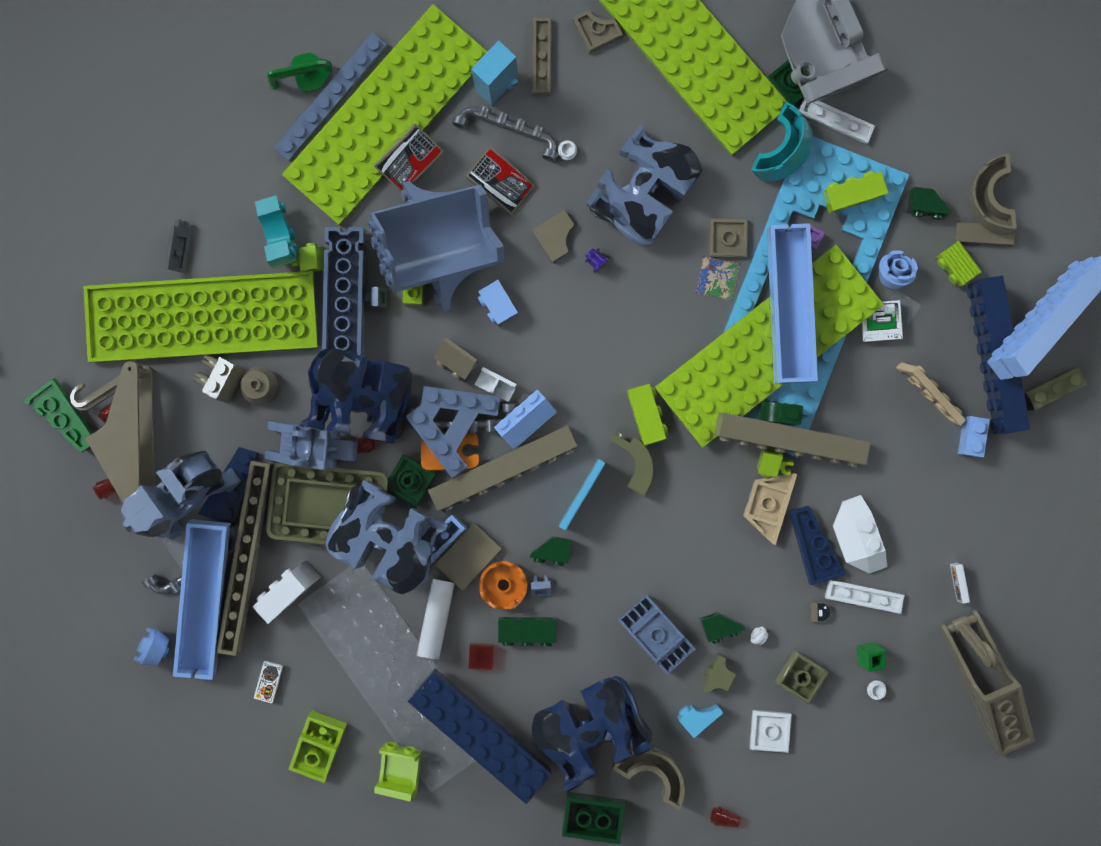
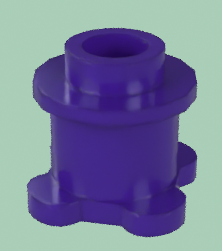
(596, 259)

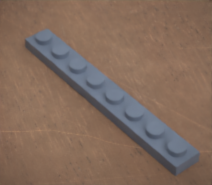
(331, 96)

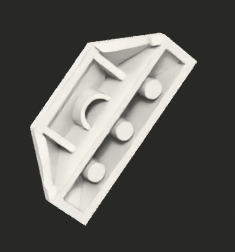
(859, 536)

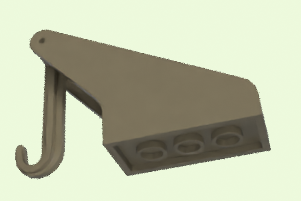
(127, 438)
(1002, 711)

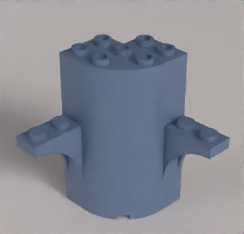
(435, 239)

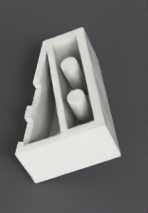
(286, 591)

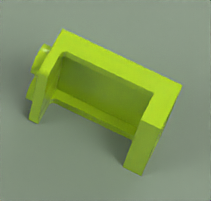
(399, 771)

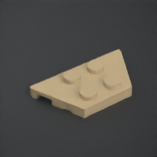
(769, 504)

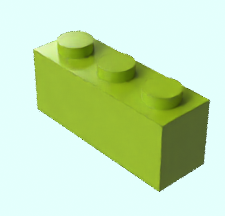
(854, 191)
(647, 414)

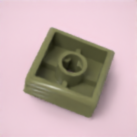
(802, 689)

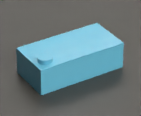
(495, 73)

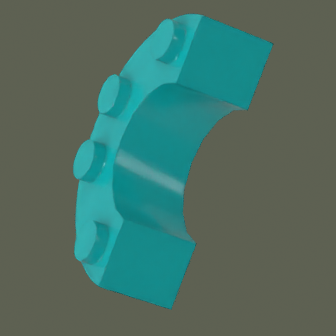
(791, 152)
(280, 244)

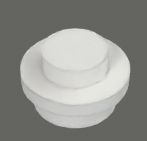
(567, 150)
(759, 636)
(876, 690)

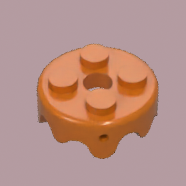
(503, 598)

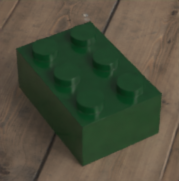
(593, 817)

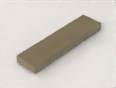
(541, 56)

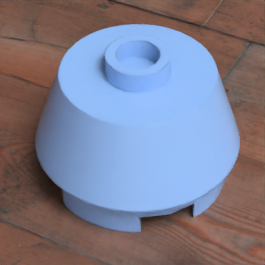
(897, 270)
(152, 648)

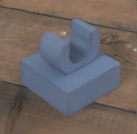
(377, 297)
(541, 589)

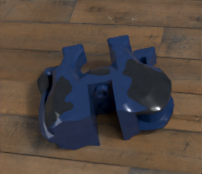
(338, 390)
(615, 720)

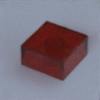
(481, 656)

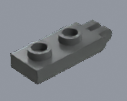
(178, 246)

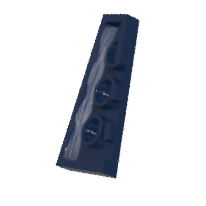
(227, 505)
(817, 556)

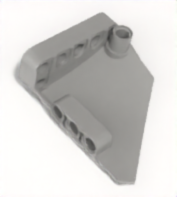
(827, 46)

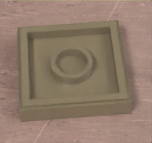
(728, 238)

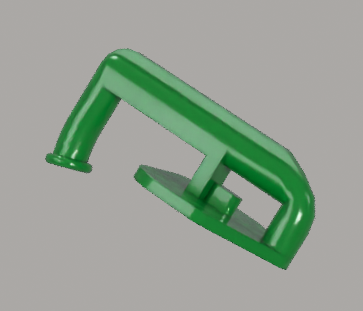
(308, 70)

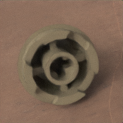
(258, 385)

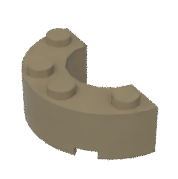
(982, 200)
(661, 764)

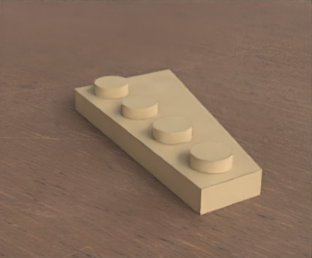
(930, 391)

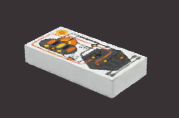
(960, 583)
(268, 681)

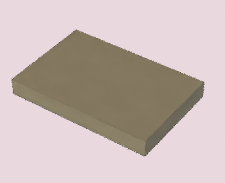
(468, 556)

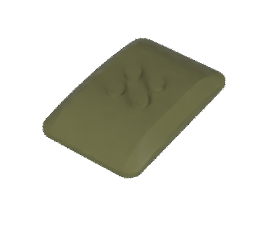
(310, 499)

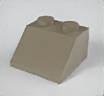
(455, 359)

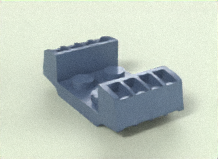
(656, 634)

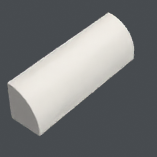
(435, 619)

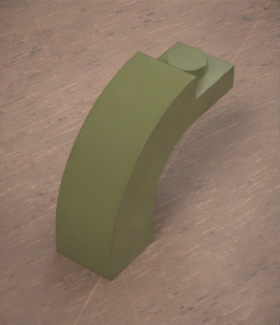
(643, 463)

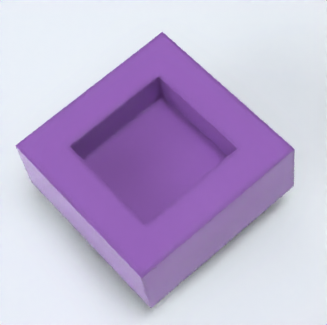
(816, 237)

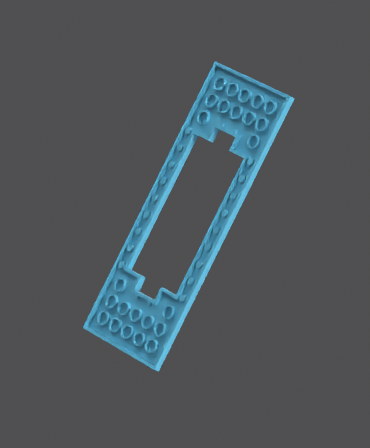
(868, 221)

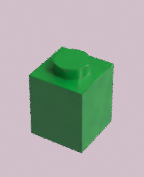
(871, 656)

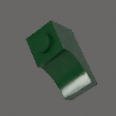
(781, 413)

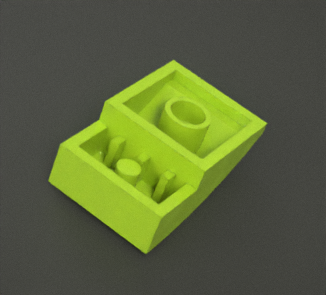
(317, 746)

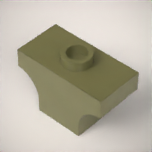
(717, 675)

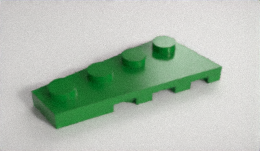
(56, 407)

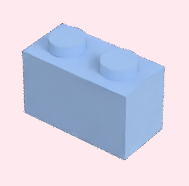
(498, 303)
(973, 436)

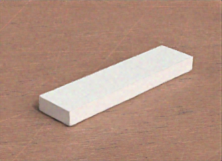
(837, 120)
(864, 596)

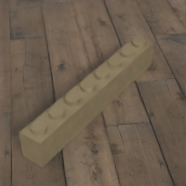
(791, 438)
(496, 471)

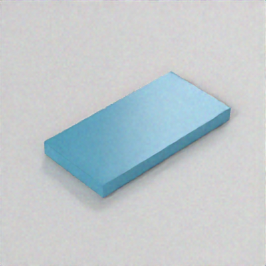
(582, 493)

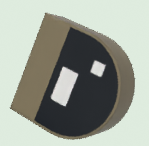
(819, 611)

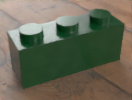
(527, 630)

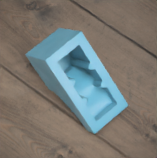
(697, 719)

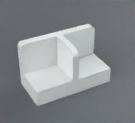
(496, 384)

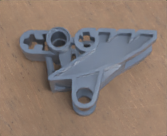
(310, 446)

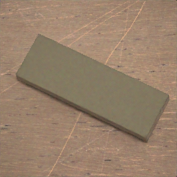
(980, 235)

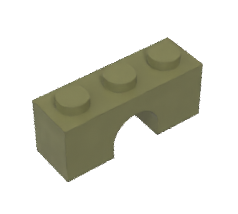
(1054, 389)

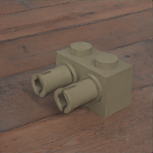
(223, 379)

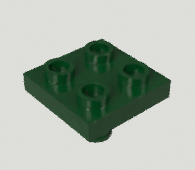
(784, 85)
(409, 480)

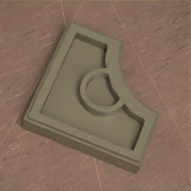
(596, 31)
(553, 235)

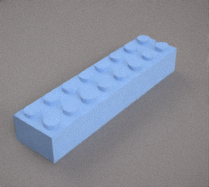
(792, 303)
(1048, 320)
(201, 598)

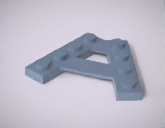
(445, 446)

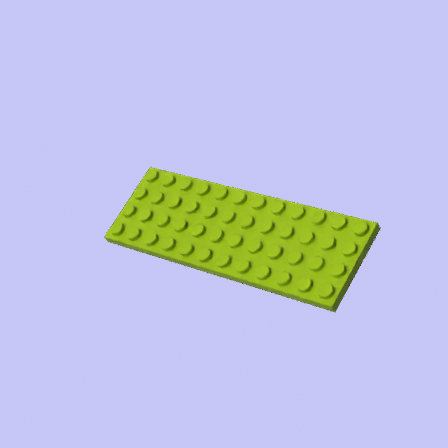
(701, 66)
(402, 90)
(200, 316)
(738, 365)

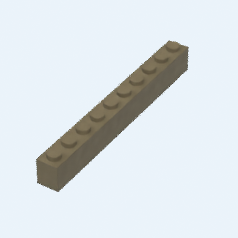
(245, 558)

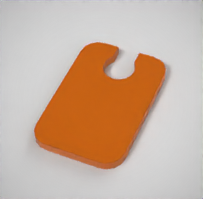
(430, 462)

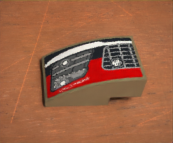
(408, 157)
(500, 180)

